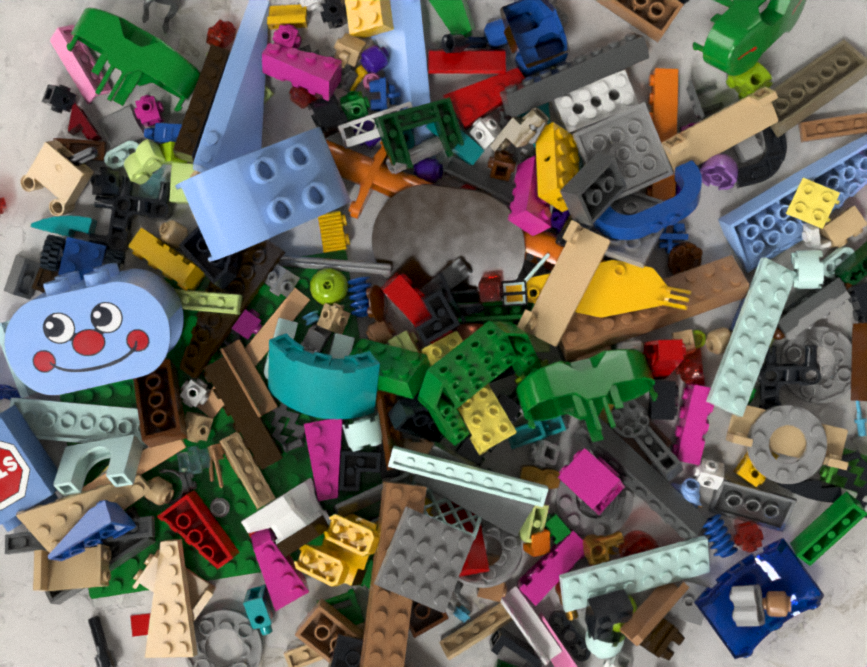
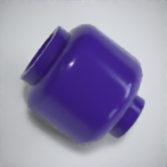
(374, 58)
(429, 170)

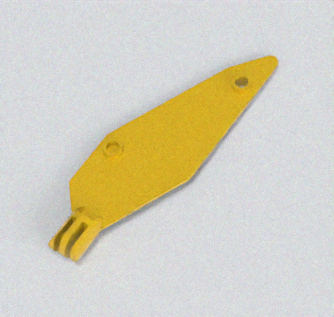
(618, 290)

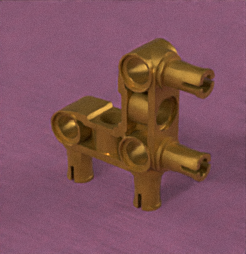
(596, 552)

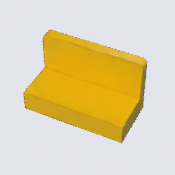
(287, 14)

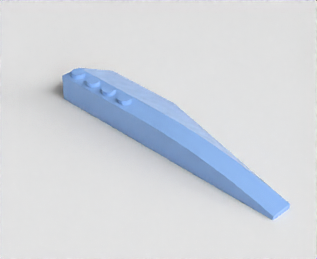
(763, 227)

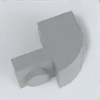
(316, 339)

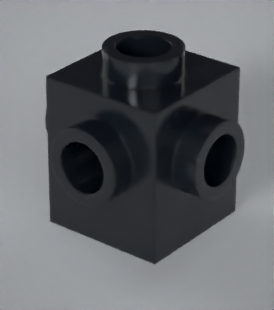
(336, 19)
(59, 98)
(105, 182)

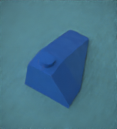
(97, 524)

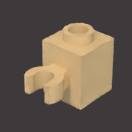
(349, 50)

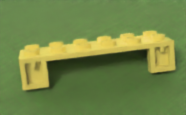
(482, 411)

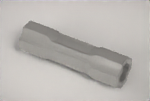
(419, 152)

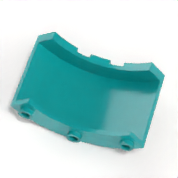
(320, 383)

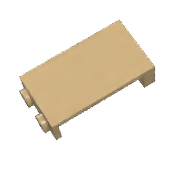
(80, 571)
(199, 589)

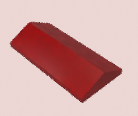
(468, 62)
(477, 558)

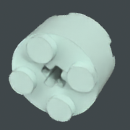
(808, 269)
(363, 431)

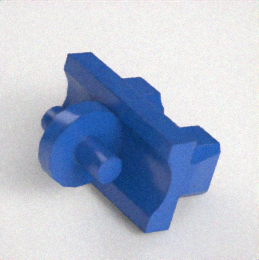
(380, 86)
(677, 234)

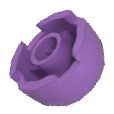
(719, 171)

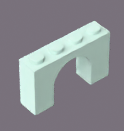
(340, 346)
(80, 458)

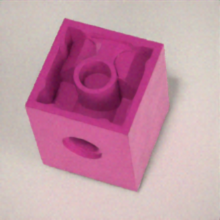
(592, 480)

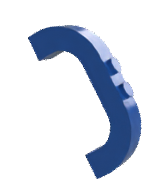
(659, 216)

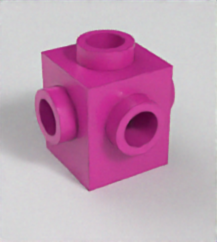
(290, 31)
(149, 110)

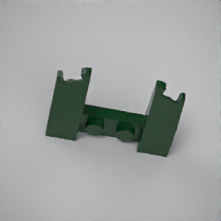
(438, 112)

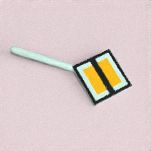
(515, 292)

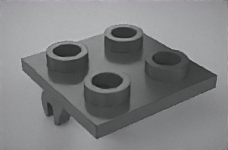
(693, 95)

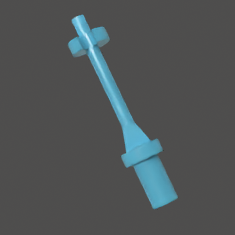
(860, 421)

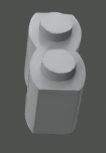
(747, 605)

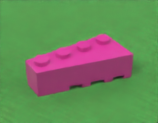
(303, 69)
(528, 209)
(692, 424)
(325, 451)
(546, 570)
(279, 572)

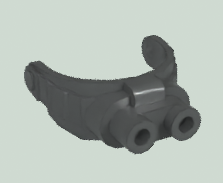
(187, 482)

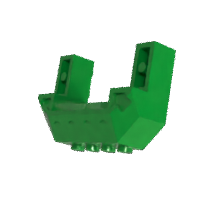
(470, 369)

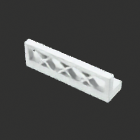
(366, 136)

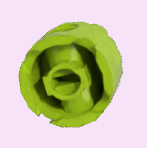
(750, 81)

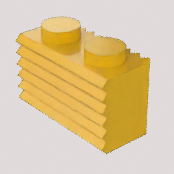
(333, 232)

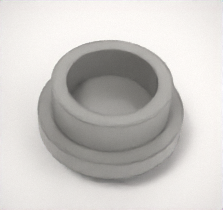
(219, 507)

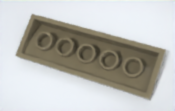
(817, 85)

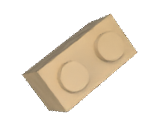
(843, 226)

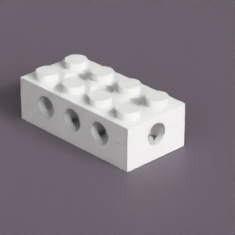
(598, 91)

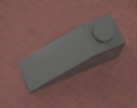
(659, 454)

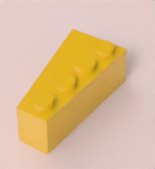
(167, 259)

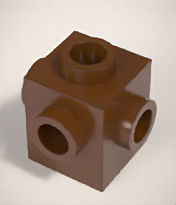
(501, 165)

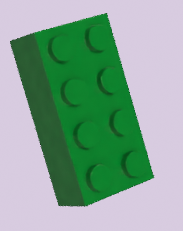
(399, 369)

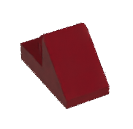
(80, 122)

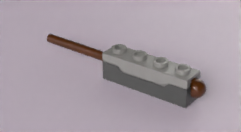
(810, 308)

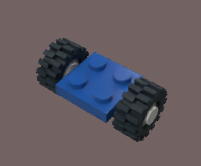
(77, 255)

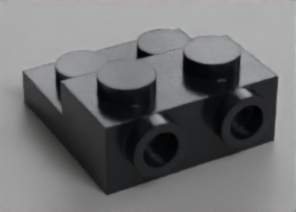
(346, 652)

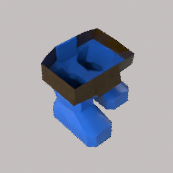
(534, 36)

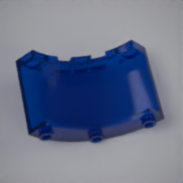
(773, 570)

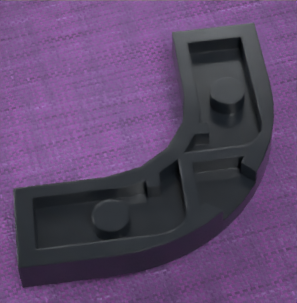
(770, 163)

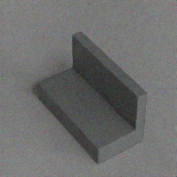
(22, 277)

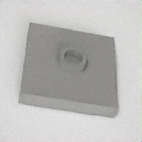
(685, 608)

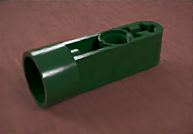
(854, 267)

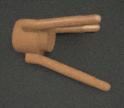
(216, 453)

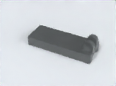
(453, 273)

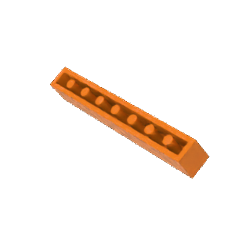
(664, 117)

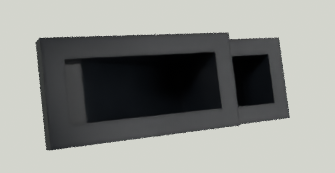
(814, 490)

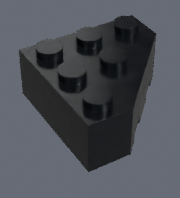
(220, 271)
(414, 419)

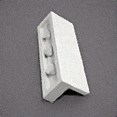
(531, 625)

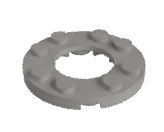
(842, 352)
(808, 462)
(585, 525)
(505, 566)
(233, 621)

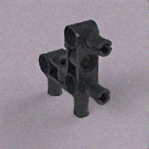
(121, 220)
(785, 374)

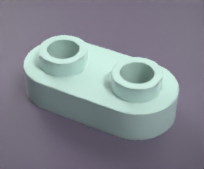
(122, 152)
(834, 259)

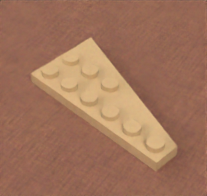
(54, 520)
(171, 618)

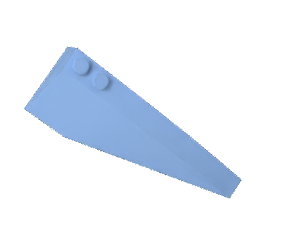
(407, 58)
(238, 107)

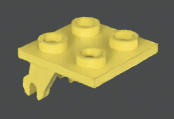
(813, 203)

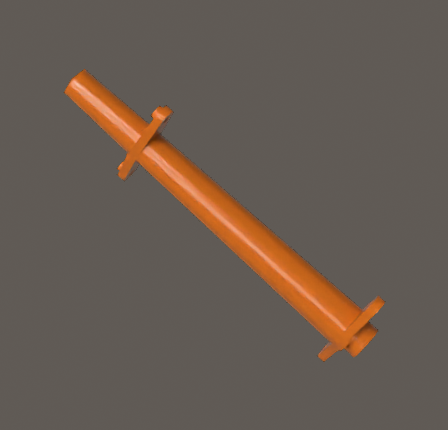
(374, 175)

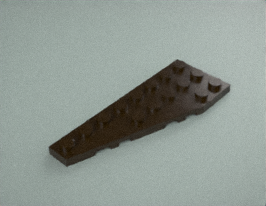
(212, 327)

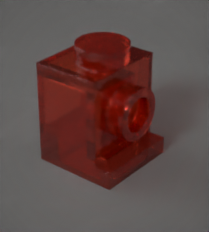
(222, 30)

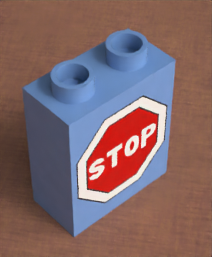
(25, 469)

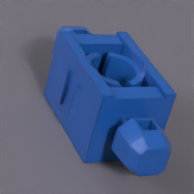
(163, 132)

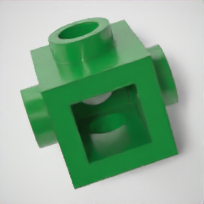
(354, 105)

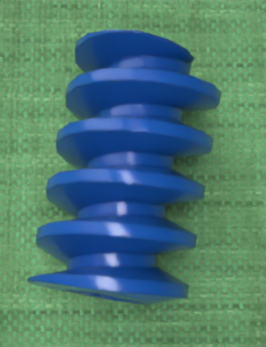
(361, 301)
(719, 537)

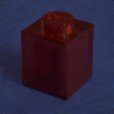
(490, 289)

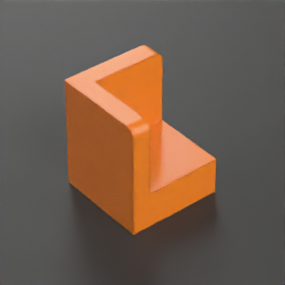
(540, 544)

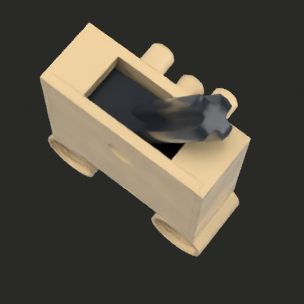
(61, 174)

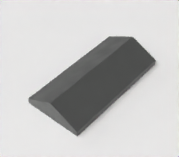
(366, 498)
(752, 503)

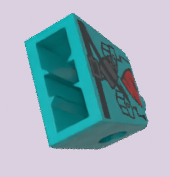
(259, 609)

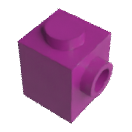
(248, 323)

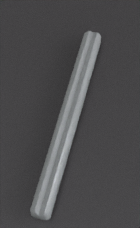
(341, 265)

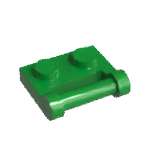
(351, 612)

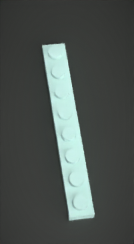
(468, 476)

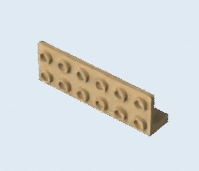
(722, 129)
(565, 284)
(788, 439)

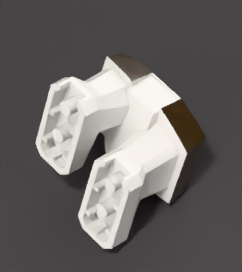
(293, 517)

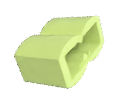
(144, 162)

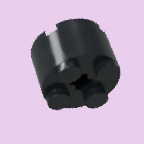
(327, 115)

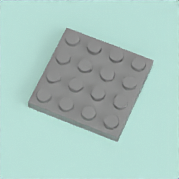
(634, 144)
(637, 250)
(424, 560)

